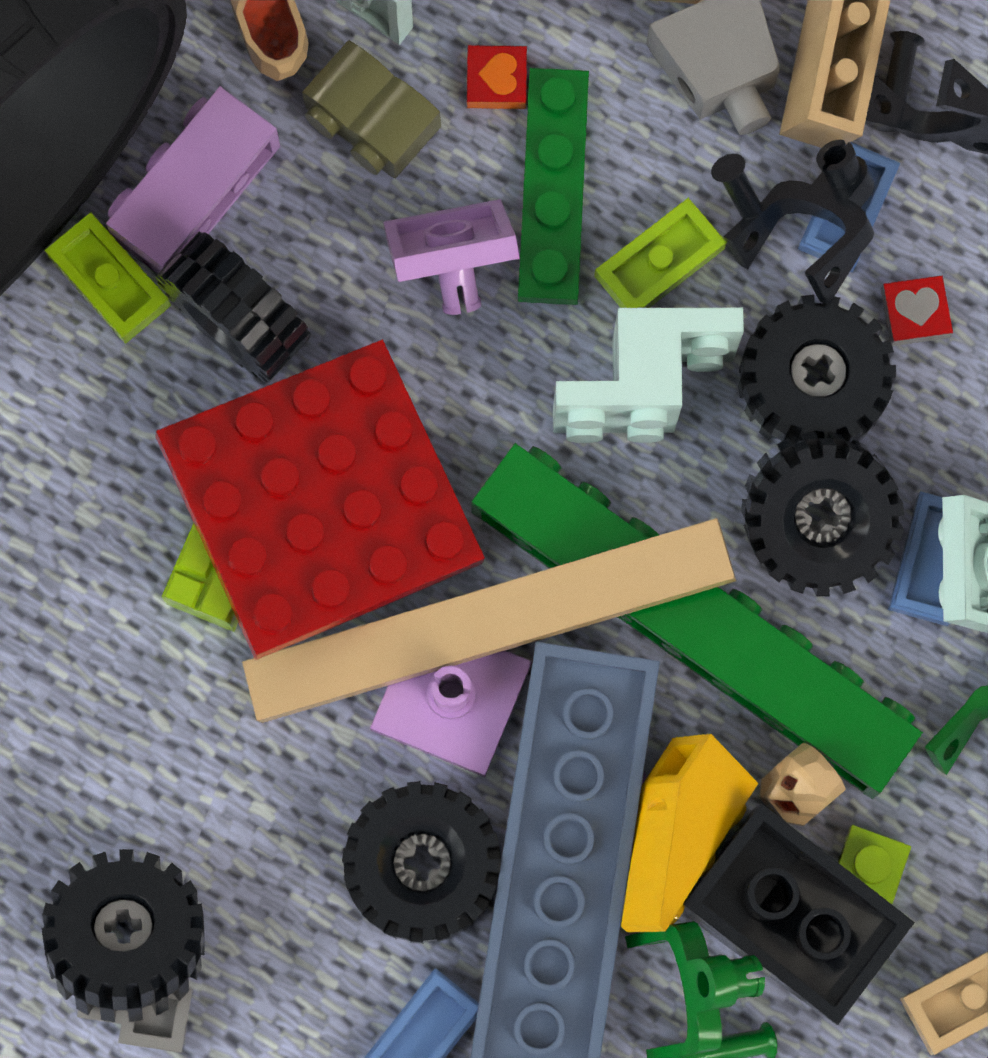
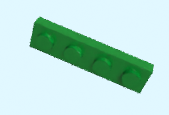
(553, 186)

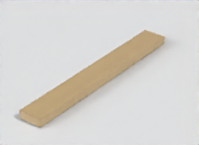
(489, 620)

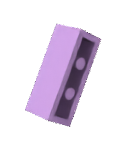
(192, 179)

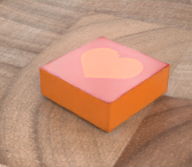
(496, 77)

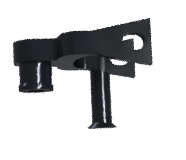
(962, 125)
(833, 196)

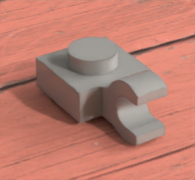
(157, 1032)

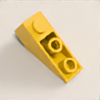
(681, 820)

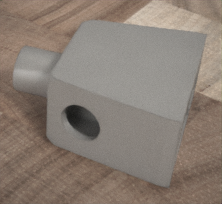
(719, 58)

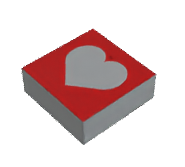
(916, 310)

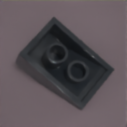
(797, 913)

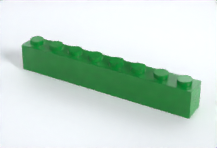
(709, 630)

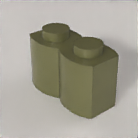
(370, 110)

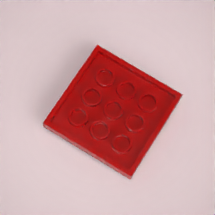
(319, 498)

